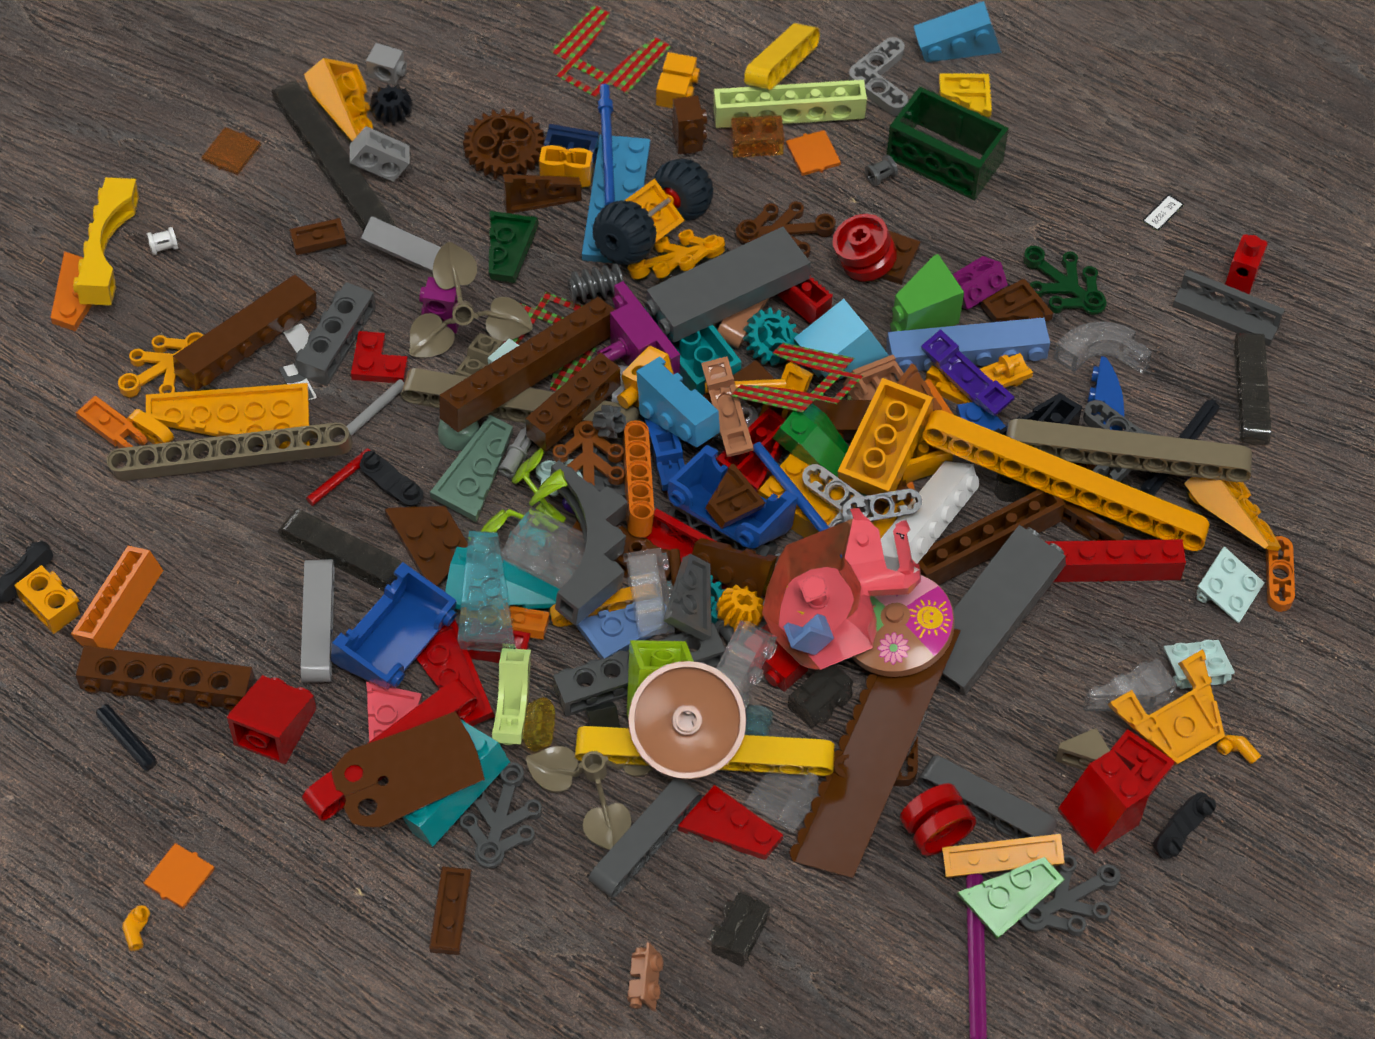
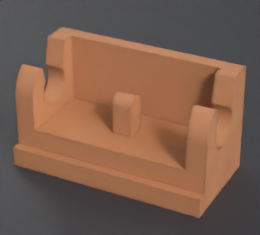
(872, 377)

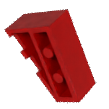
(748, 463)

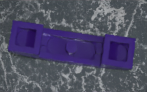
(965, 375)

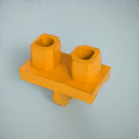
(1008, 370)

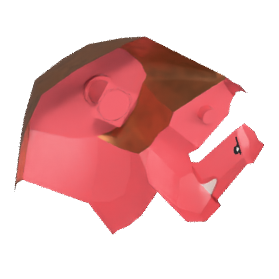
(837, 586)

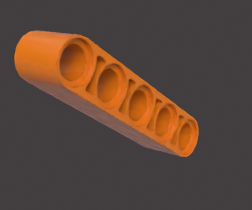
(638, 479)

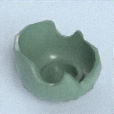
(456, 440)

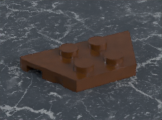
(428, 538)

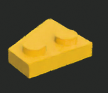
(967, 90)

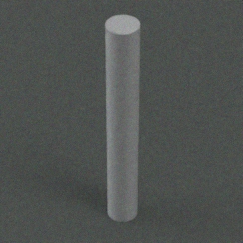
(375, 407)

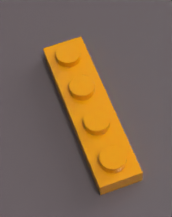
(1001, 855)

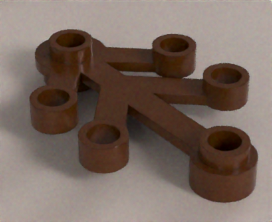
(756, 228)

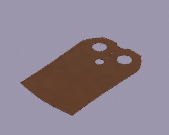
(420, 769)

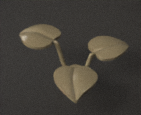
(453, 268)
(554, 772)

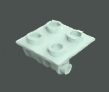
(1229, 585)
(1216, 661)

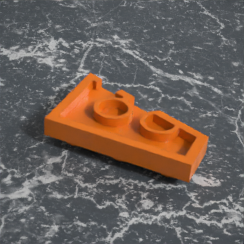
(66, 309)

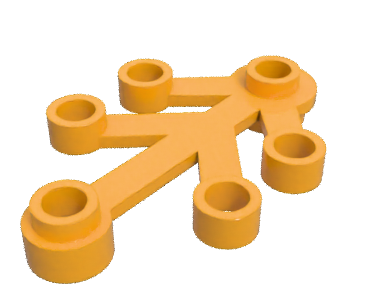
(678, 255)
(164, 364)

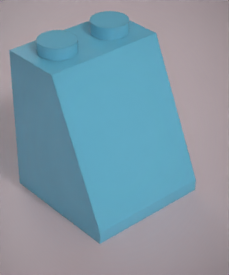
(844, 334)

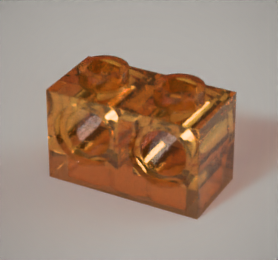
(757, 136)

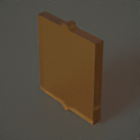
(231, 151)

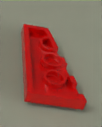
(446, 661)

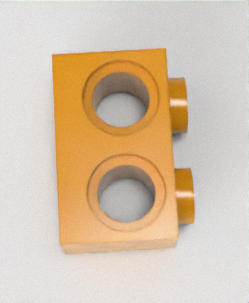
(43, 602)

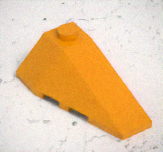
(341, 93)
(1231, 504)

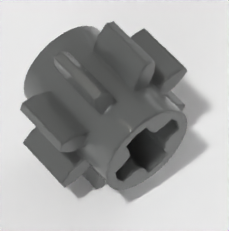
(609, 421)

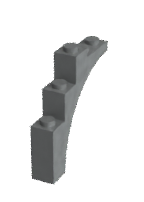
(598, 574)

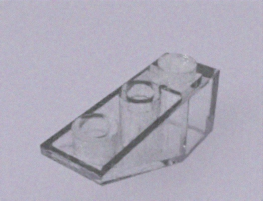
(1148, 681)

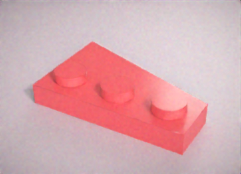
(388, 706)

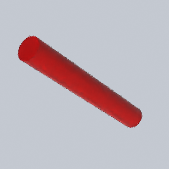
(335, 480)

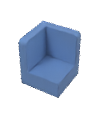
(810, 637)

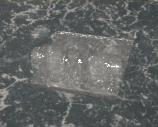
(784, 798)

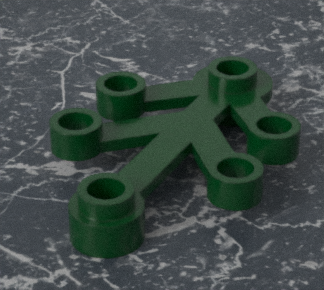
(1066, 284)

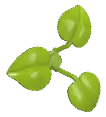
(551, 484)

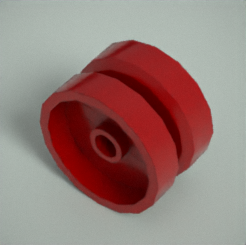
(864, 247)
(937, 819)

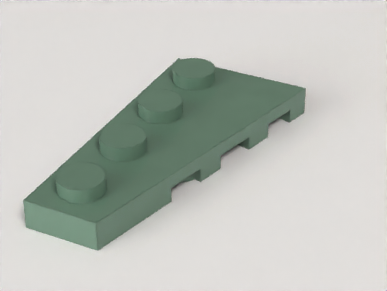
(473, 471)

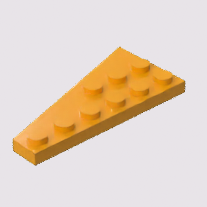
(233, 409)

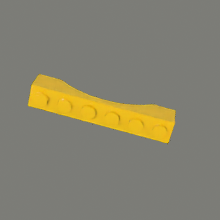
(115, 205)

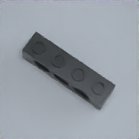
(335, 333)

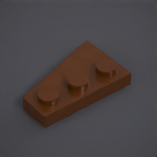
(538, 192)
(736, 566)

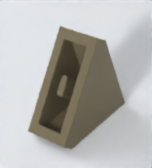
(1082, 749)

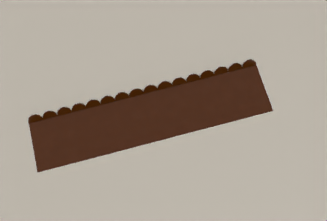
(876, 750)

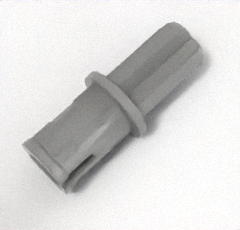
(515, 455)

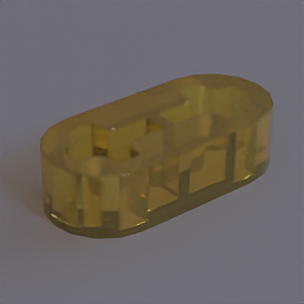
(541, 724)

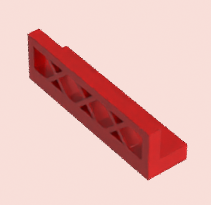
(675, 535)

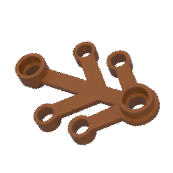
(588, 458)

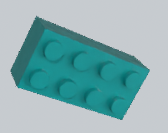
(700, 348)

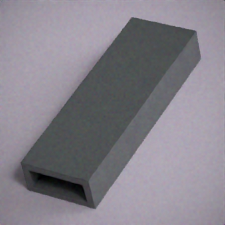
(727, 284)
(1000, 603)

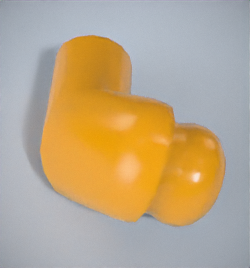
(133, 926)

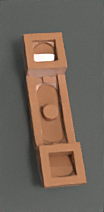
(731, 417)

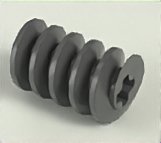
(593, 284)

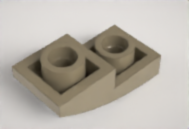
(478, 354)

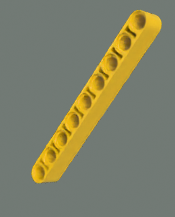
(755, 753)

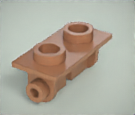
(647, 964)

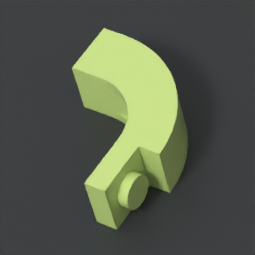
(512, 696)

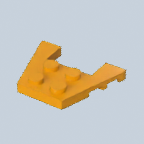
(1182, 725)

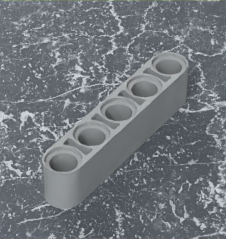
(317, 621)

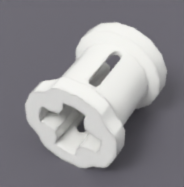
(170, 243)

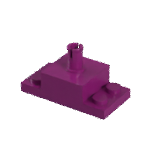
(635, 330)

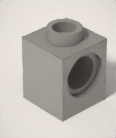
(386, 64)

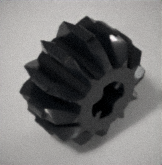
(391, 104)

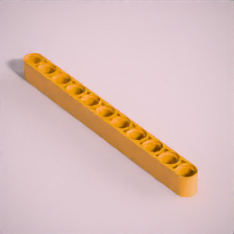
(1065, 480)

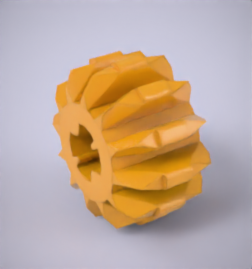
(739, 605)

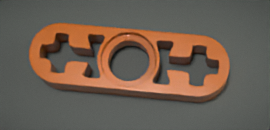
(1273, 583)

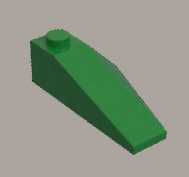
(813, 439)

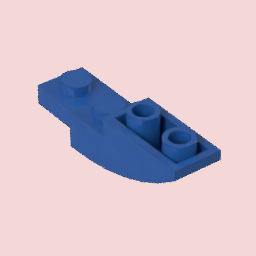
(1107, 388)
(665, 451)

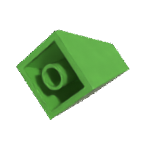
(928, 299)

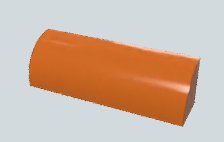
(118, 599)

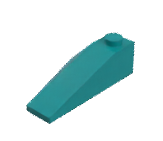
(522, 587)

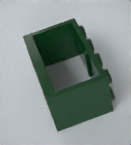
(939, 160)

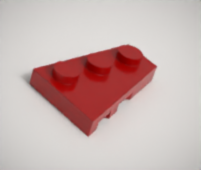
(727, 821)

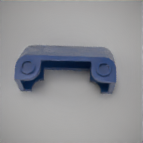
(696, 484)
(394, 629)

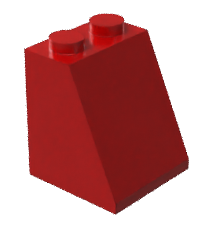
(271, 718)
(1105, 802)

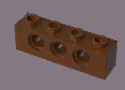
(573, 402)

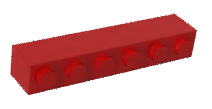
(1122, 560)

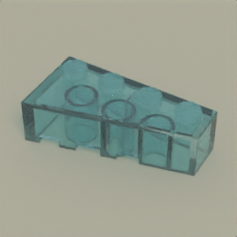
(485, 604)

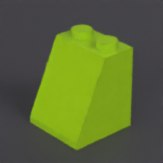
(648, 657)

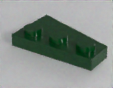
(509, 244)

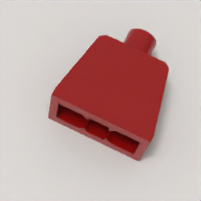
(1248, 256)

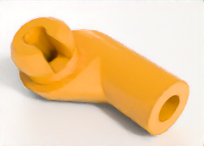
(1240, 744)

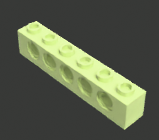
(793, 102)

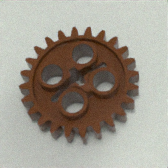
(503, 143)

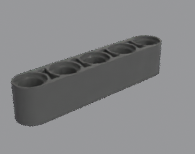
(988, 801)
(644, 837)

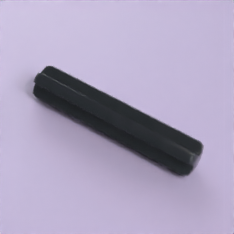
(126, 737)

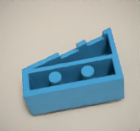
(958, 35)
(674, 406)

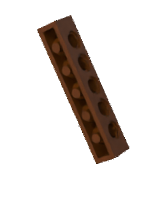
(154, 668)

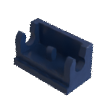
(572, 138)

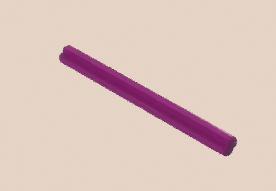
(976, 968)

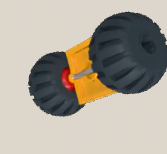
(630, 227)

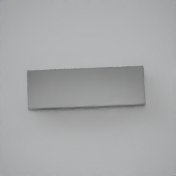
(400, 244)

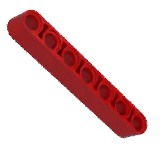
(454, 696)

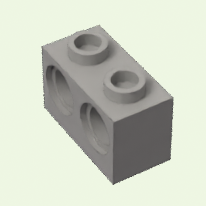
(379, 154)

